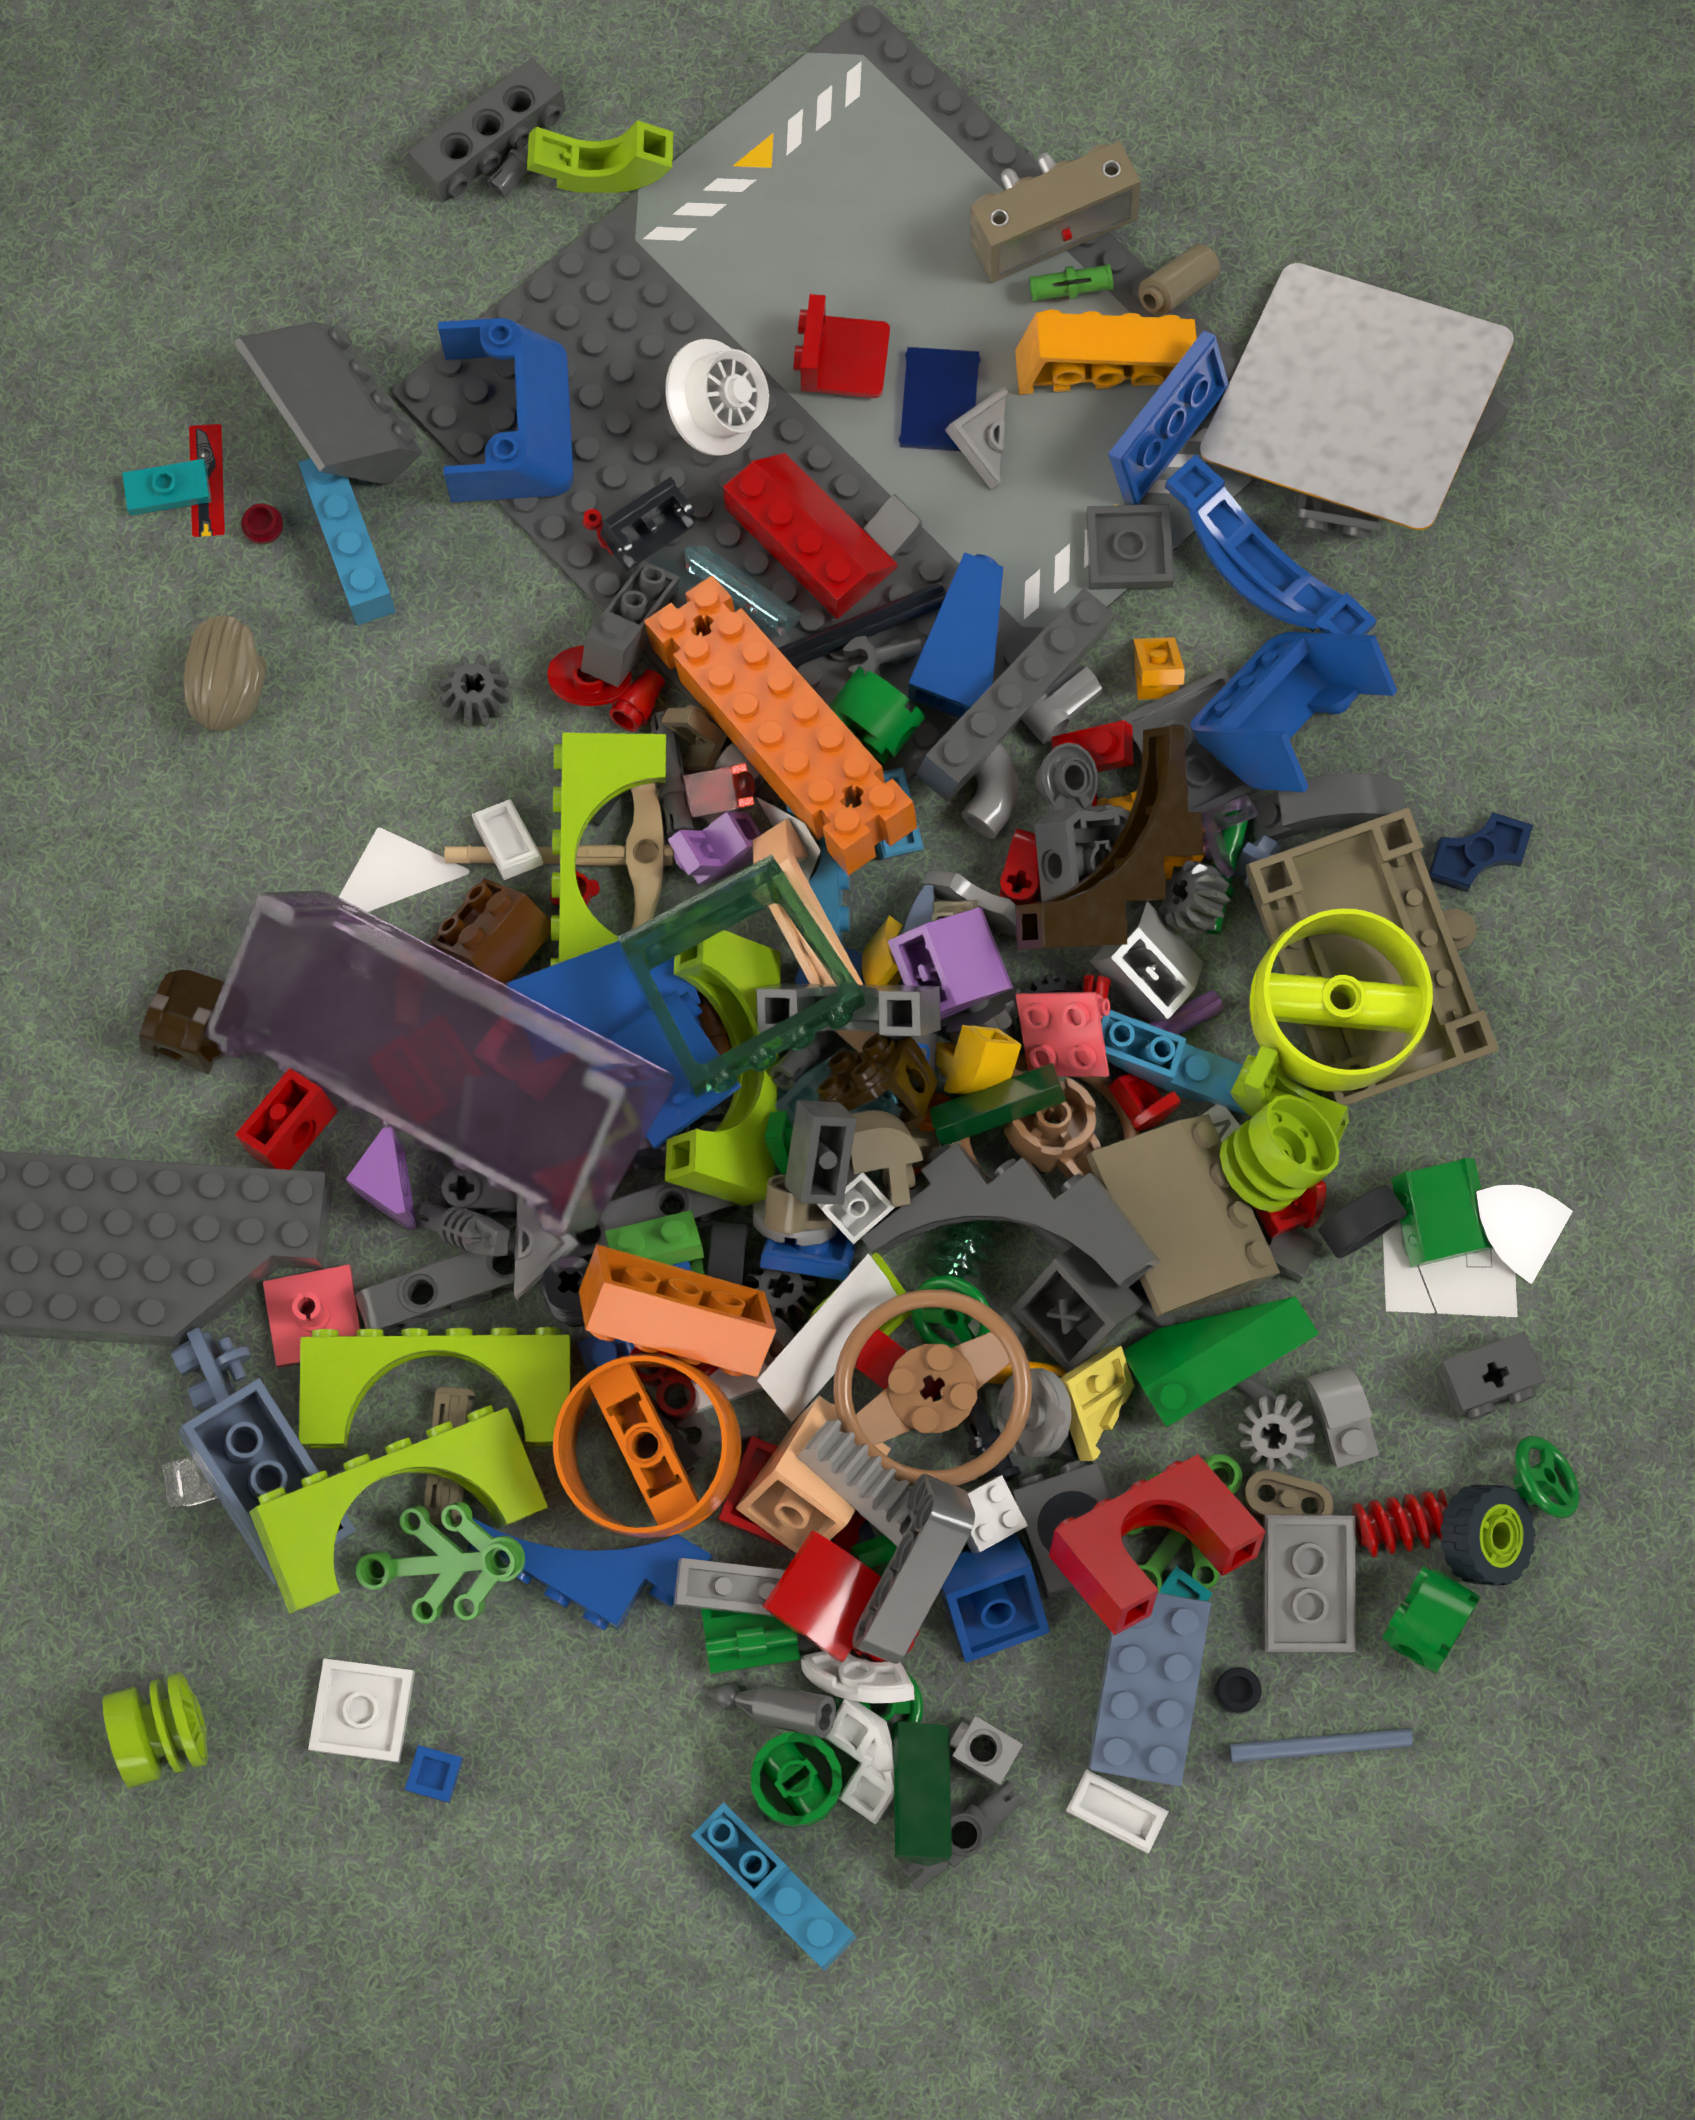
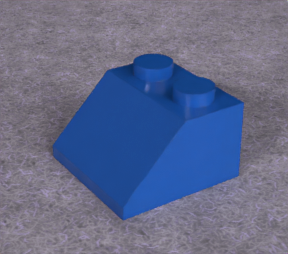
(993, 1599)

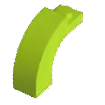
(603, 166)
(1263, 1080)

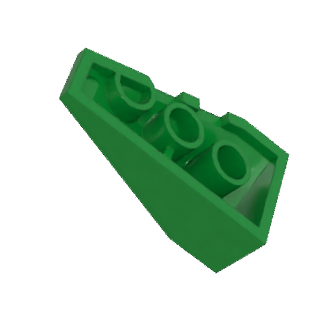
(1205, 1357)

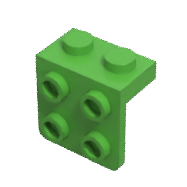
(663, 1239)

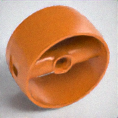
(630, 1418)

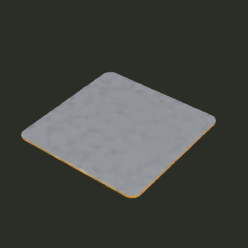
(1357, 396)

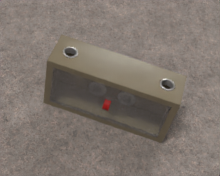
(1053, 210)

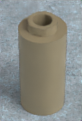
(1179, 280)

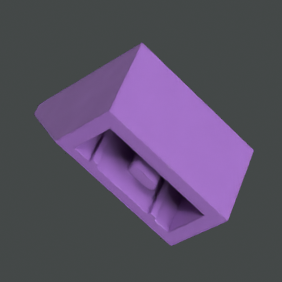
(956, 956)

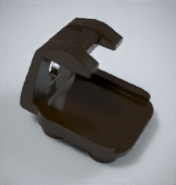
(179, 1019)
(881, 1067)

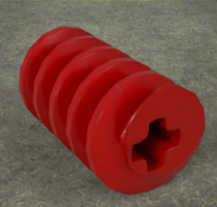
(1399, 1521)

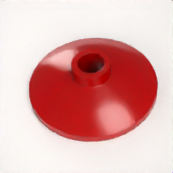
(578, 687)

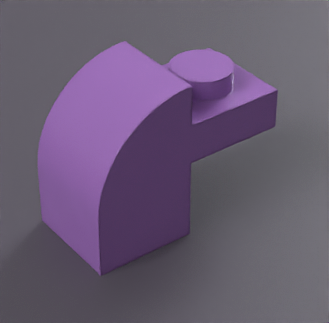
(716, 849)

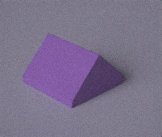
(384, 1178)

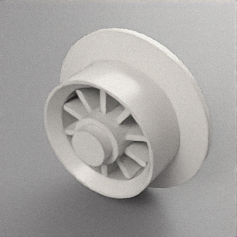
(715, 396)

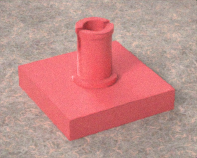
(309, 1303)

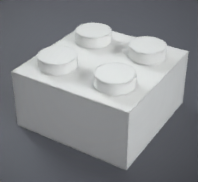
(862, 1207)
(995, 1514)

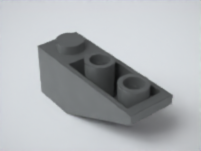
(620, 632)

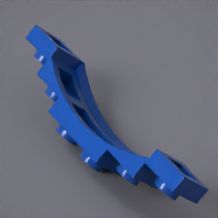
(1255, 563)

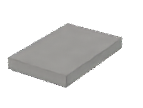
(1308, 1583)

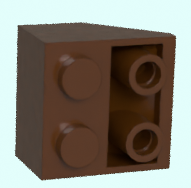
(494, 931)

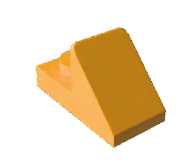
(1157, 667)

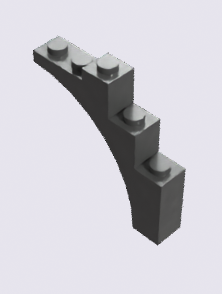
(1018, 1194)

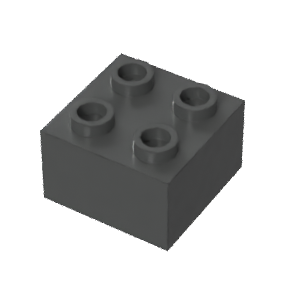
(1075, 1308)

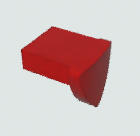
(1142, 1101)
(1301, 1212)

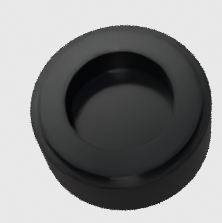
(1238, 1690)

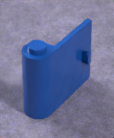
(647, 1041)

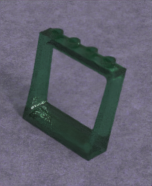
(705, 917)

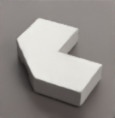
(868, 1741)

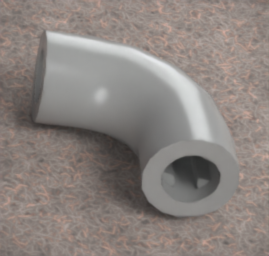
(994, 795)

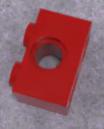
(286, 1122)

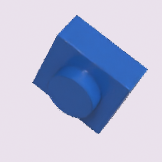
(434, 1774)

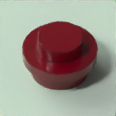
(262, 524)

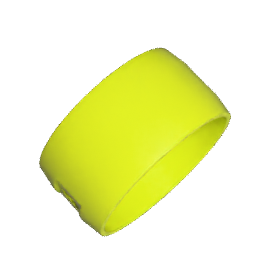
(1371, 1007)

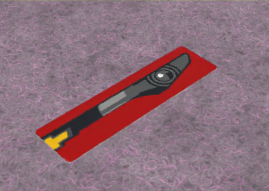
(206, 444)

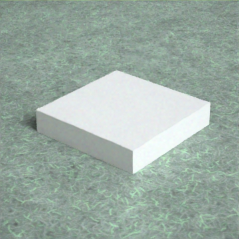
(361, 1710)

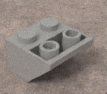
(1154, 967)

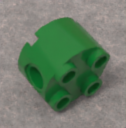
(876, 714)
(1433, 1619)
(796, 1779)

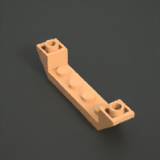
(788, 851)

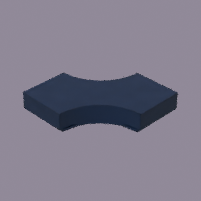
(1463, 859)

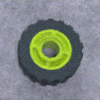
(1487, 1534)

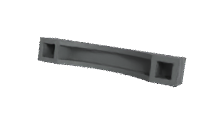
(1014, 693)

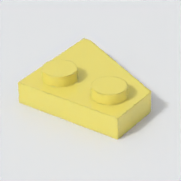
(1096, 1395)

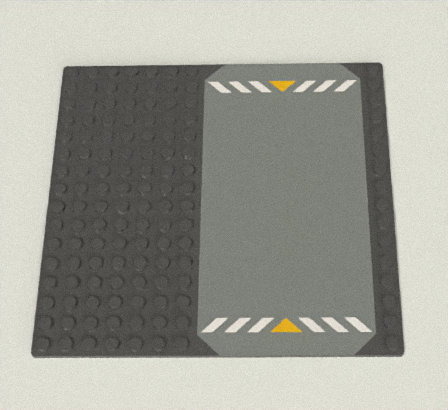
(854, 189)

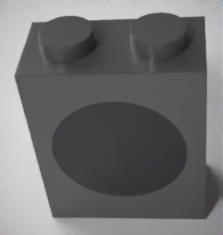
(1047, 1505)

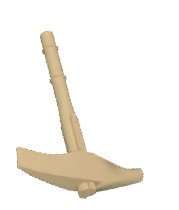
(643, 854)

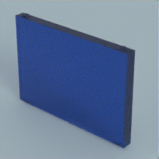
(936, 393)

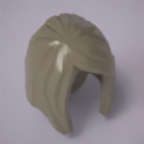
(223, 674)

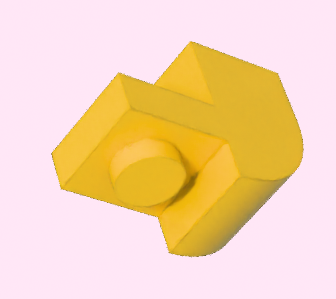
(978, 1061)

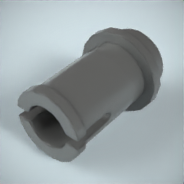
(510, 172)

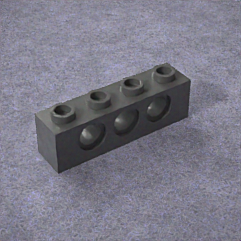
(493, 111)

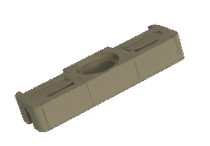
(452, 1406)

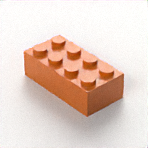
(676, 1312)

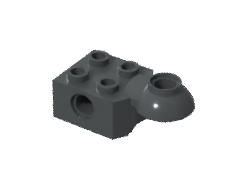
(1073, 832)

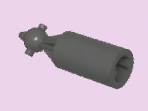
(779, 1707)

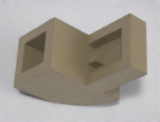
(887, 1145)

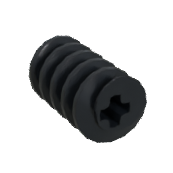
(558, 1278)

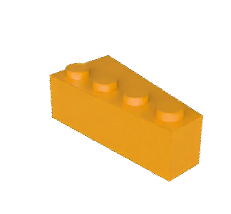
(1100, 349)

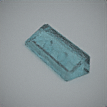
(743, 589)

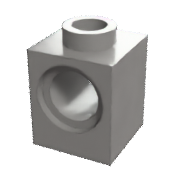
(1005, 1746)

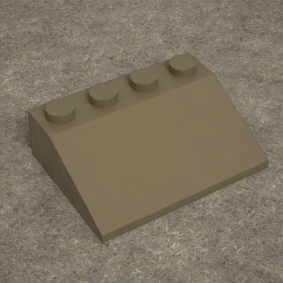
(1186, 1213)

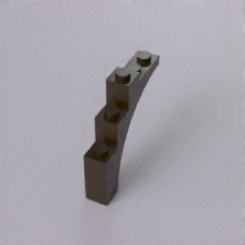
(1134, 868)

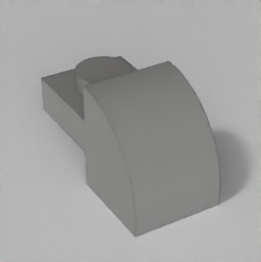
(1343, 1415)

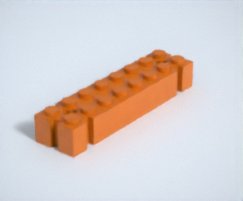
(781, 725)

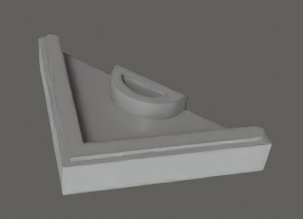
(981, 436)
(535, 1250)

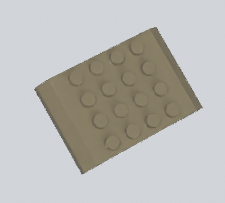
(1383, 873)

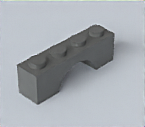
(888, 1008)

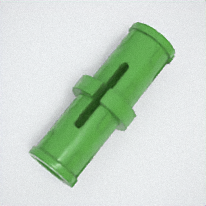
(1099, 279)

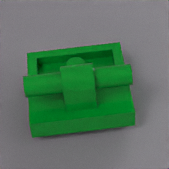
(746, 1641)

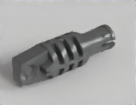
(465, 1229)

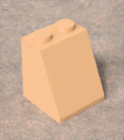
(789, 1496)

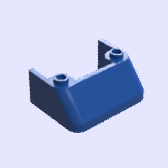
(538, 455)
(1277, 692)

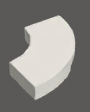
(858, 1678)

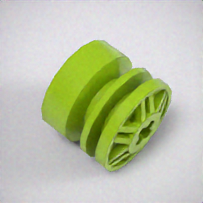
(1279, 1153)
(146, 1732)

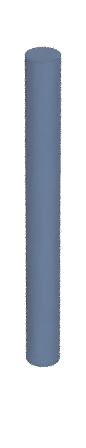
(1320, 1745)

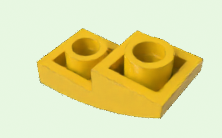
(877, 958)

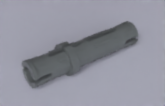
(673, 792)

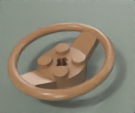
(1070, 1140)
(962, 1371)

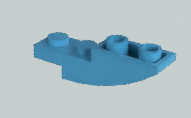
(1168, 1061)
(774, 1886)

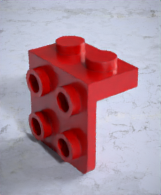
(840, 352)

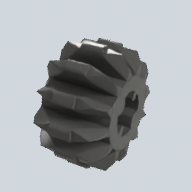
(474, 704)
(1194, 898)
(788, 1303)

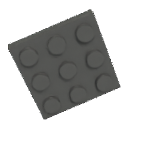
(1207, 778)

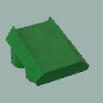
(1441, 1212)

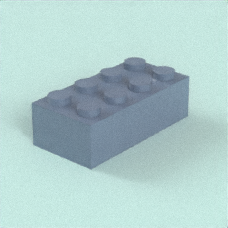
(247, 1452)
(1150, 1693)

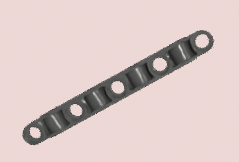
(473, 1279)

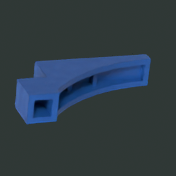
(604, 1580)

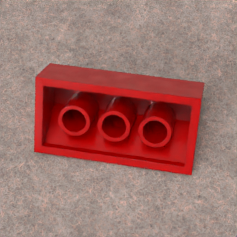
(807, 532)

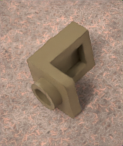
(697, 730)

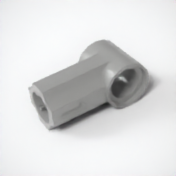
(1061, 702)

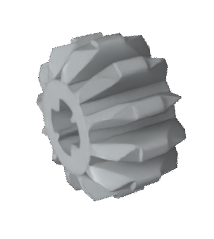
(1289, 1424)

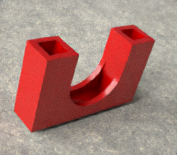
(1180, 1498)

